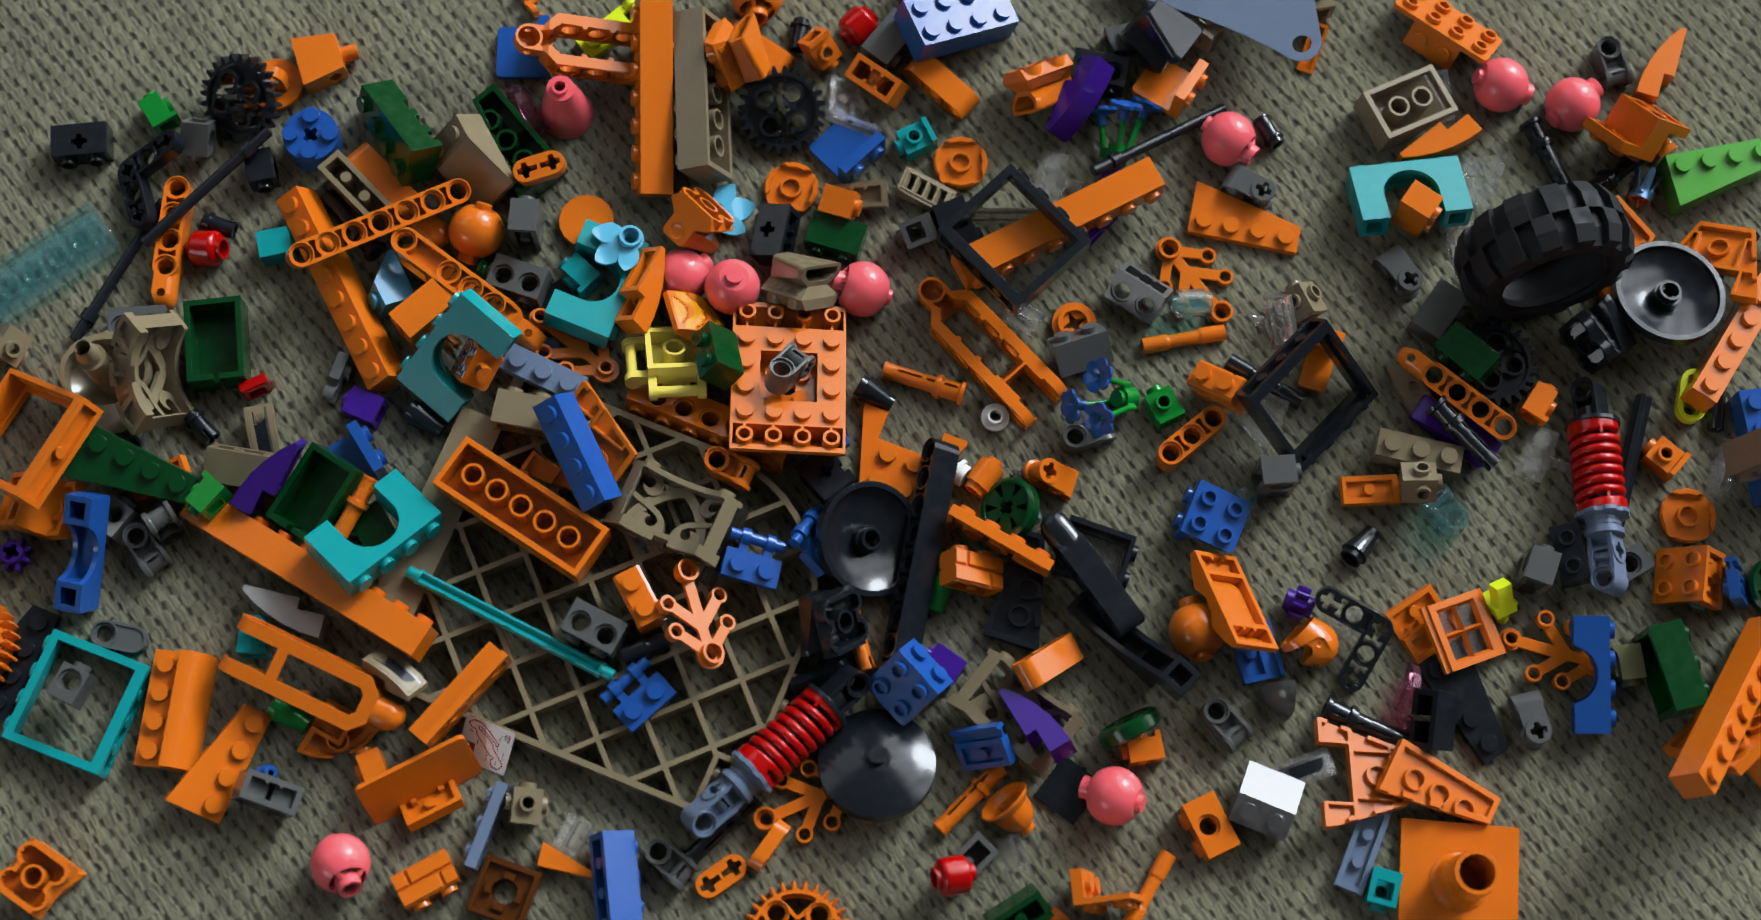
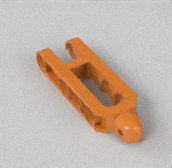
(539, 42)
(428, 261)
(943, 304)
(372, 709)

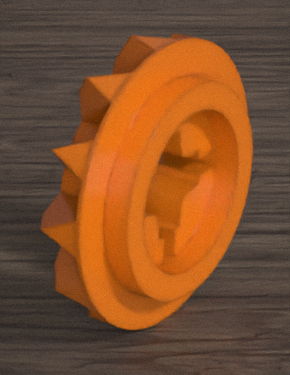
(1077, 312)

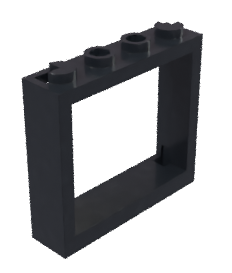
(983, 270)
(1281, 363)

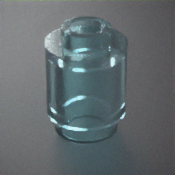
(1191, 303)

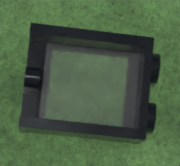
(1112, 545)

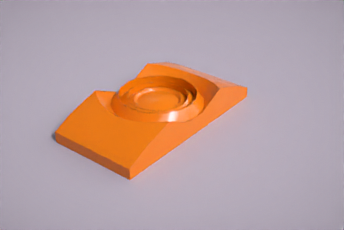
(1231, 602)

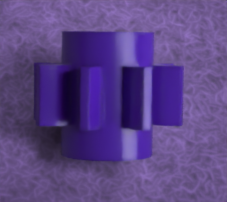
(22, 559)
(1298, 603)

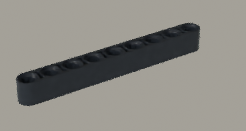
(921, 546)

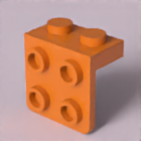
(1171, 88)

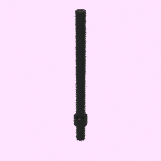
(246, 150)
(1117, 159)
(90, 314)

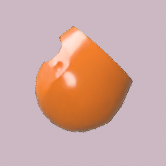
(1313, 635)

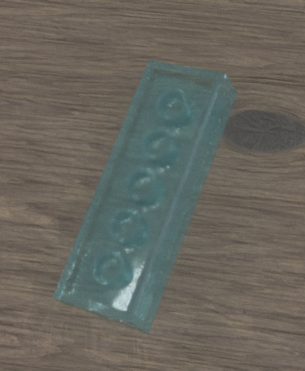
(53, 260)

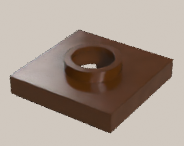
(493, 873)

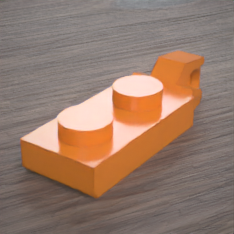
(1369, 490)

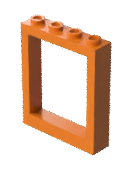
(61, 443)

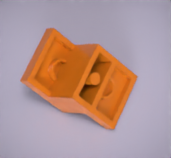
(1635, 129)
(40, 523)

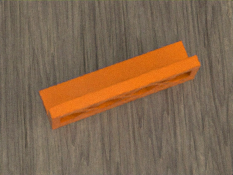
(460, 695)

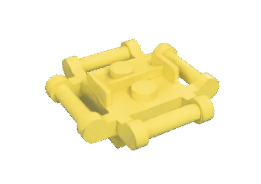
(668, 362)

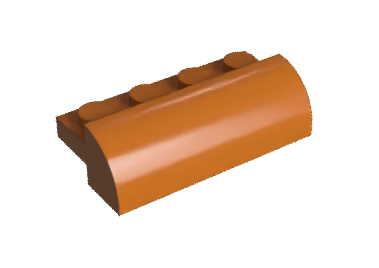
(176, 710)

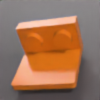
(1689, 576)
(1086, 888)

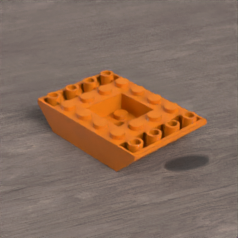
(815, 414)

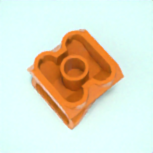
(736, 52)
(1038, 84)
(697, 220)
(38, 877)

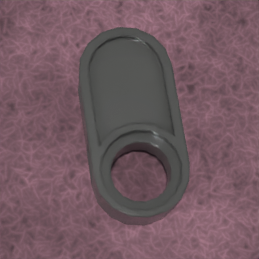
(125, 639)

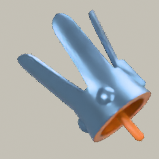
(1644, 193)

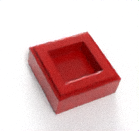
(255, 387)

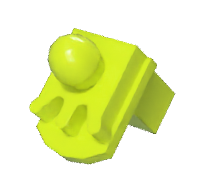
(1500, 600)

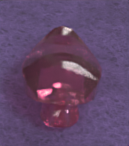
(527, 106)
(1404, 696)

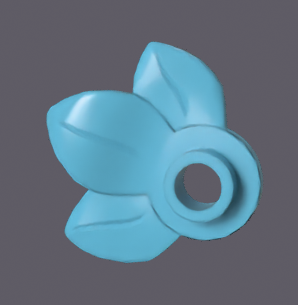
(736, 206)
(615, 248)

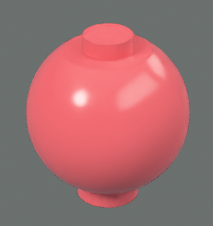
(1502, 85)
(1571, 102)
(1229, 139)
(686, 271)
(732, 286)
(862, 289)
(1113, 795)
(340, 864)

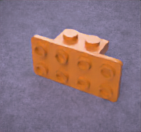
(1444, 32)
(421, 786)

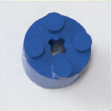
(309, 126)

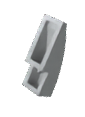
(289, 613)

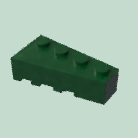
(399, 133)
(513, 136)
(124, 465)

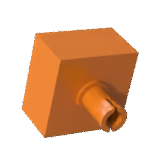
(417, 313)

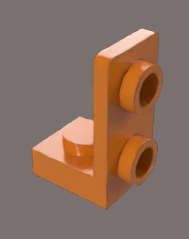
(1317, 369)

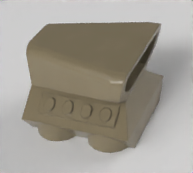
(801, 282)

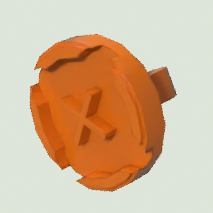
(289, 83)

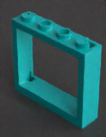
(121, 719)

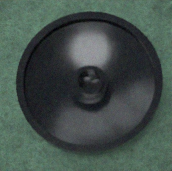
(1670, 293)
(863, 536)
(877, 766)

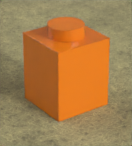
(840, 202)

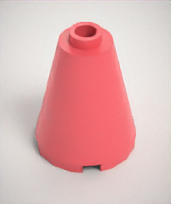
(566, 109)

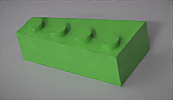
(1707, 173)

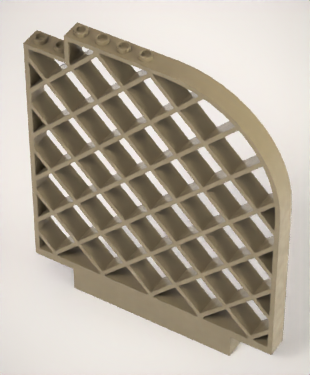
(434, 553)

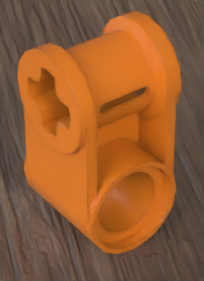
(732, 469)
(1051, 477)

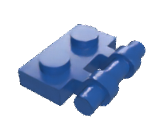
(801, 537)
(748, 566)
(644, 701)

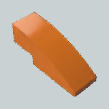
(1660, 68)
(1442, 141)
(642, 292)

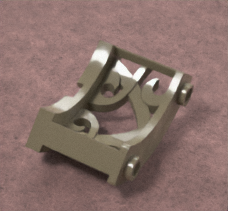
(136, 403)
(697, 547)
(974, 711)

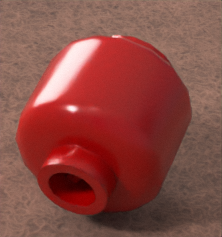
(857, 25)
(207, 248)
(952, 875)

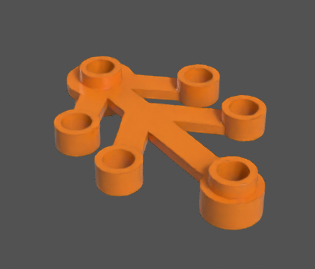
(1192, 276)
(577, 349)
(697, 617)
(1558, 652)
(812, 799)

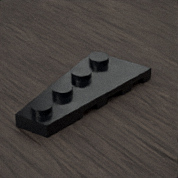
(1017, 608)
(33, 630)
(1474, 712)

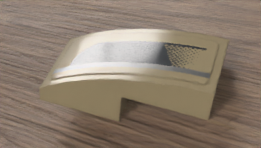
(262, 428)
(398, 674)

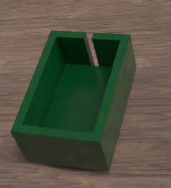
(217, 343)
(315, 491)
(1672, 670)

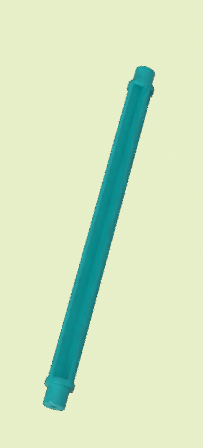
(510, 624)

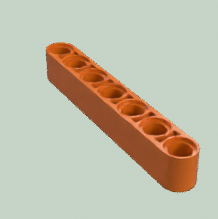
(369, 233)

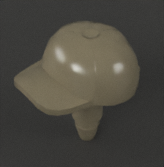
(86, 374)

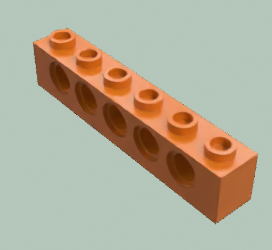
(699, 413)

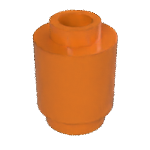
(983, 476)

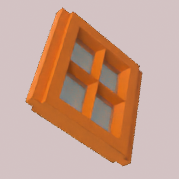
(1462, 631)

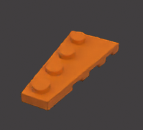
(1234, 221)
(997, 540)
(211, 780)
(1432, 784)

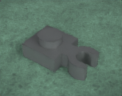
(341, 371)

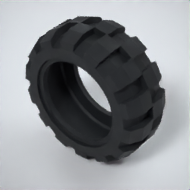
(1544, 251)

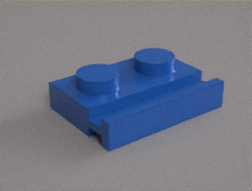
(1734, 586)
(1258, 665)
(983, 746)

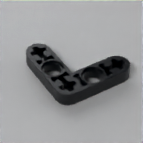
(134, 175)
(1362, 626)

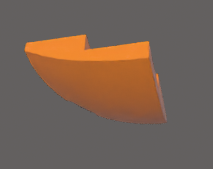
(326, 740)

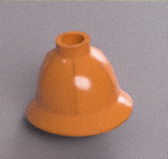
(1010, 809)

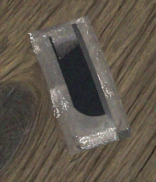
(1309, 766)

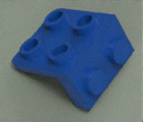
(514, 65)
(847, 151)
(359, 451)
(1211, 516)
(908, 682)

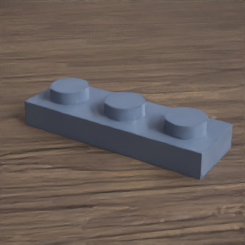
(540, 371)
(486, 826)
(1360, 854)

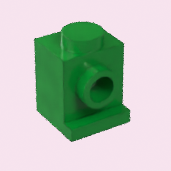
(159, 112)
(1162, 416)
(207, 497)

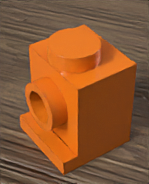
(813, 46)
(1538, 404)
(1663, 467)
(1143, 750)
(370, 763)

